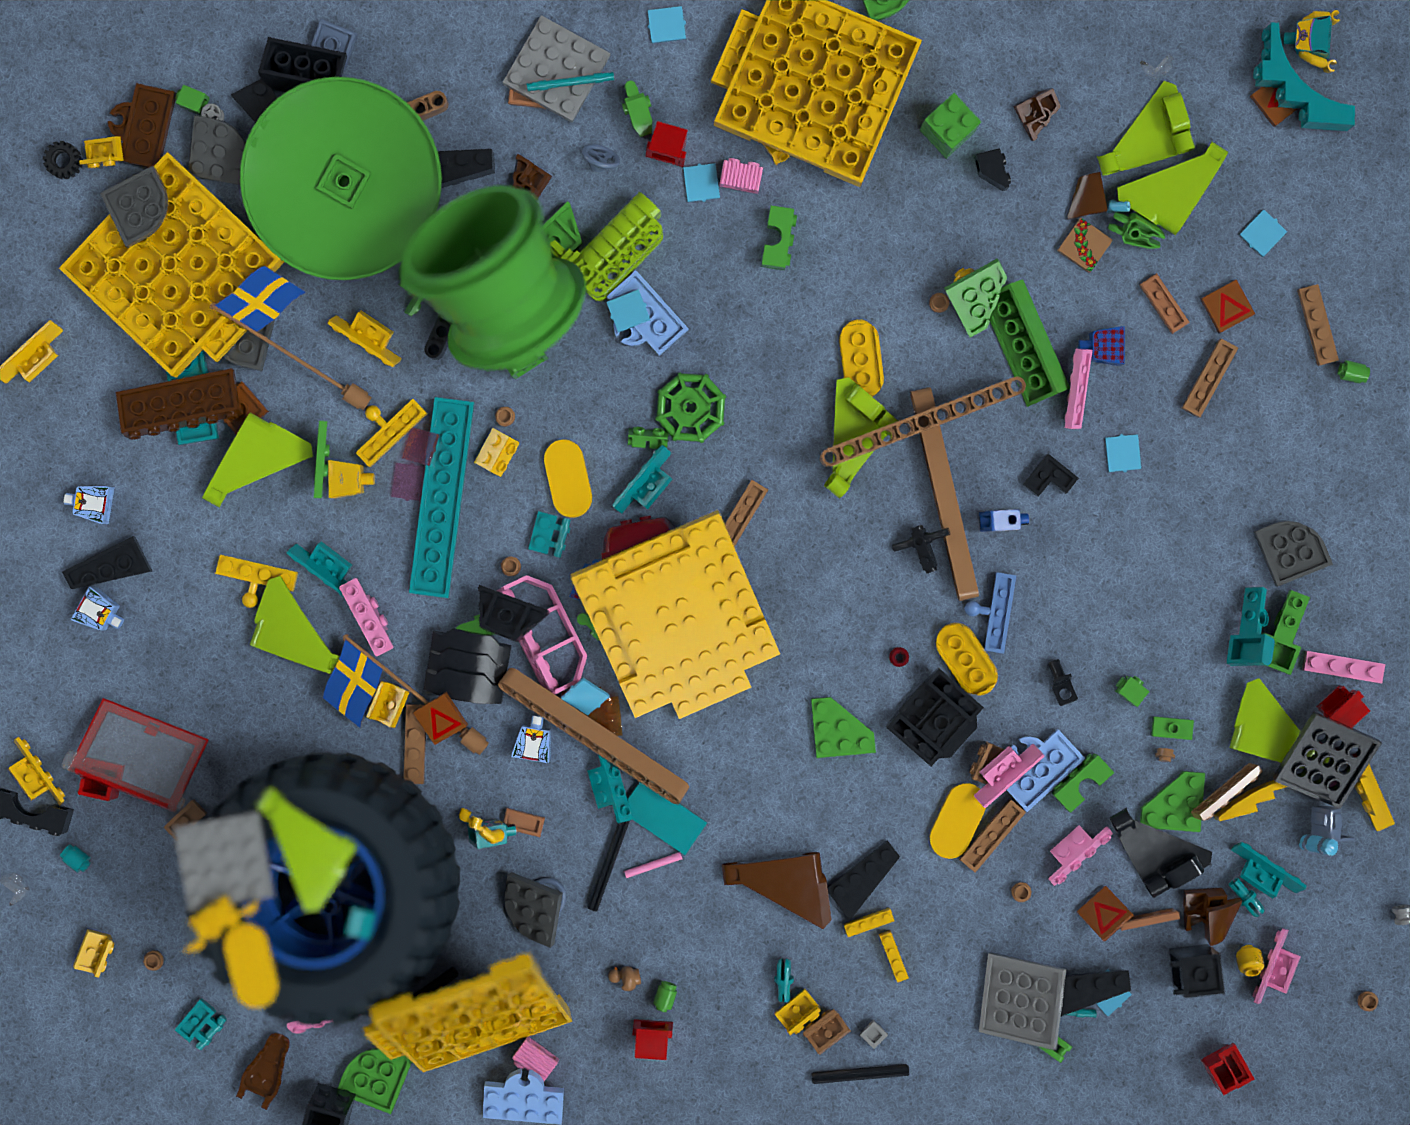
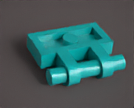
(543, 534)
(195, 1021)

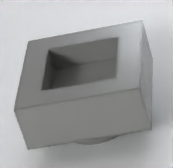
(873, 1034)

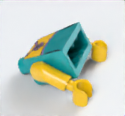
(1314, 38)
(486, 833)

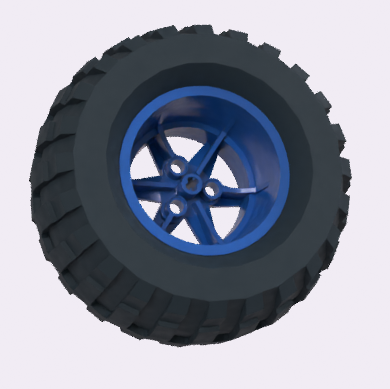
(413, 877)

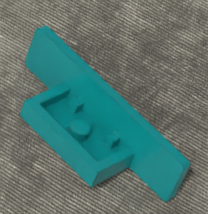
(647, 484)
(323, 563)
(609, 789)
(1265, 874)

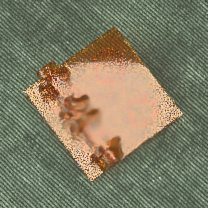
(609, 715)

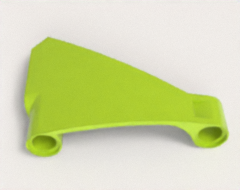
(1155, 135)
(1174, 192)
(854, 416)
(254, 454)
(287, 631)
(1263, 725)
(311, 851)

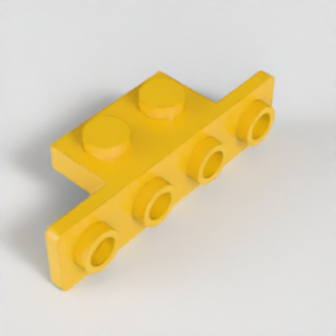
(368, 334)
(32, 355)
(31, 776)
(1373, 800)
(216, 917)

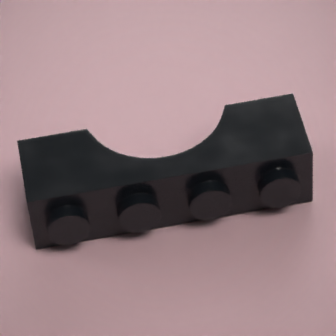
(54, 819)

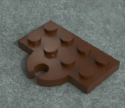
(144, 124)

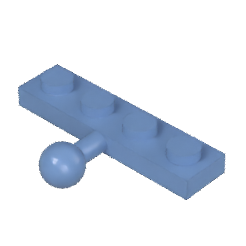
(998, 612)

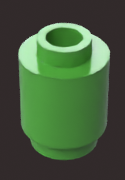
(1353, 372)
(665, 996)

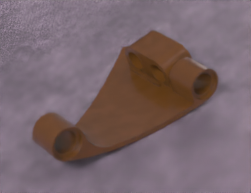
(789, 882)

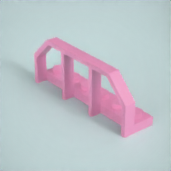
(532, 649)

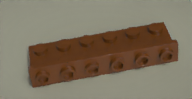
(178, 404)

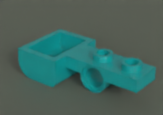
(1251, 646)

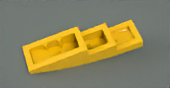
(1247, 801)

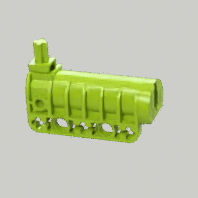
(613, 245)

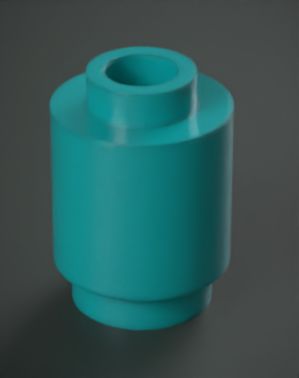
(75, 858)

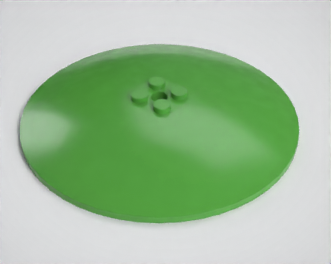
(295, 170)

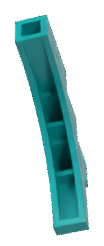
(1292, 92)

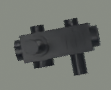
(921, 541)

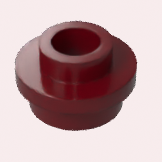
(905, 659)

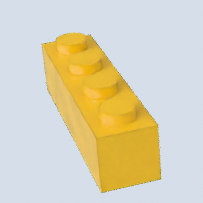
(869, 922)
(893, 956)

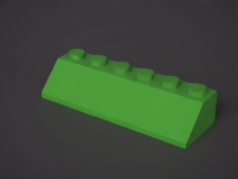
(1027, 344)

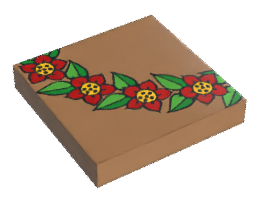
(1085, 245)

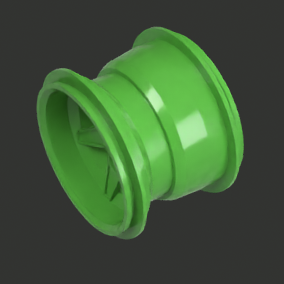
(493, 277)

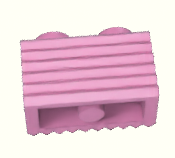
(741, 176)
(535, 1057)

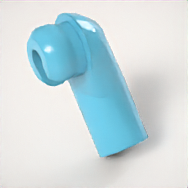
(1114, 206)

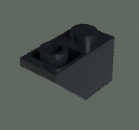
(991, 168)

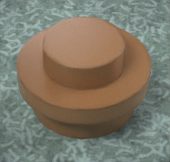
(939, 302)
(505, 416)
(511, 566)
(1165, 754)
(1021, 892)
(153, 960)
(1367, 1001)

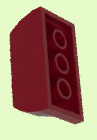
(631, 534)

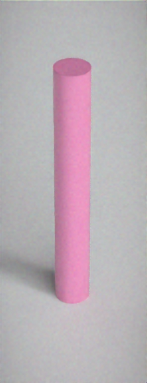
(653, 865)

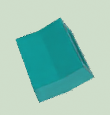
(360, 922)

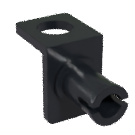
(1061, 682)

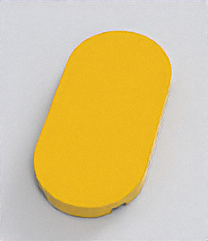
(862, 355)
(568, 478)
(966, 659)
(956, 821)
(251, 965)

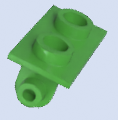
(638, 436)

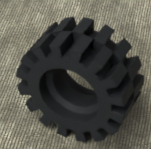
(54, 151)

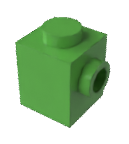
(1131, 690)

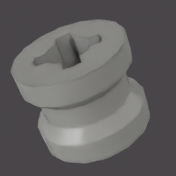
(209, 111)
(1402, 914)

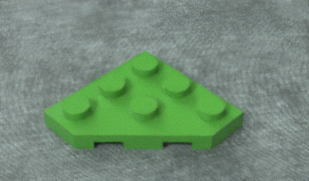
(977, 296)
(839, 731)
(1174, 804)

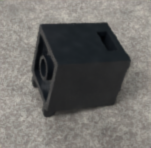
(1196, 971)
(329, 1106)

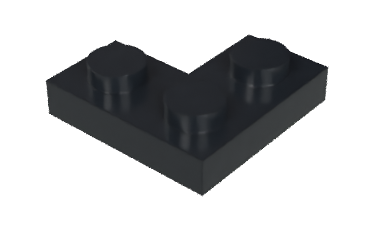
(1050, 471)

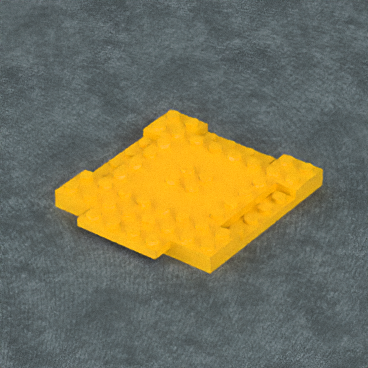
(813, 82)
(169, 280)
(677, 618)
(468, 1017)

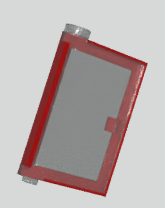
(137, 755)

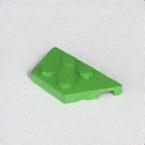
(563, 229)
(322, 451)

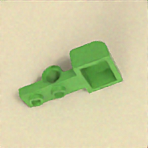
(1285, 629)

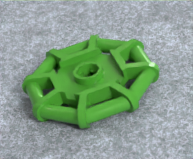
(679, 407)

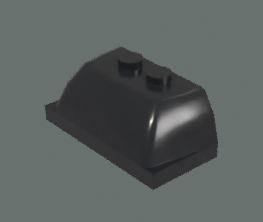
(292, 64)

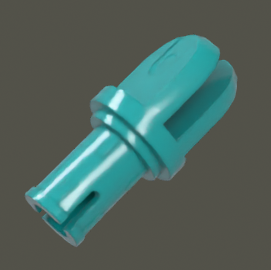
(1247, 897)
(784, 980)

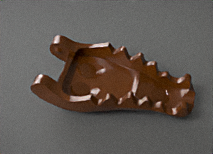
(264, 1073)

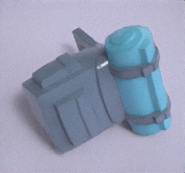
(1325, 831)

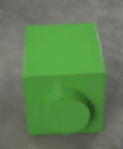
(191, 99)

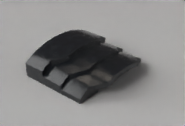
(467, 666)
(936, 718)

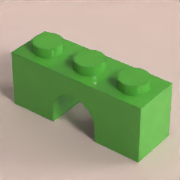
(782, 220)
(1068, 791)

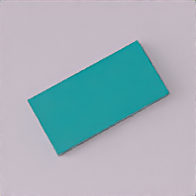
(664, 819)

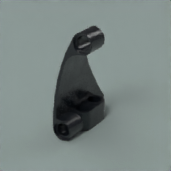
(1158, 856)

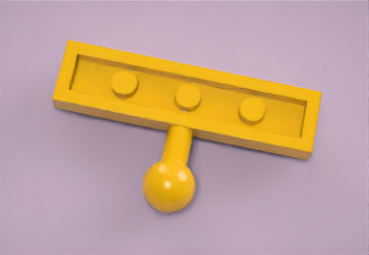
(390, 431)
(253, 573)

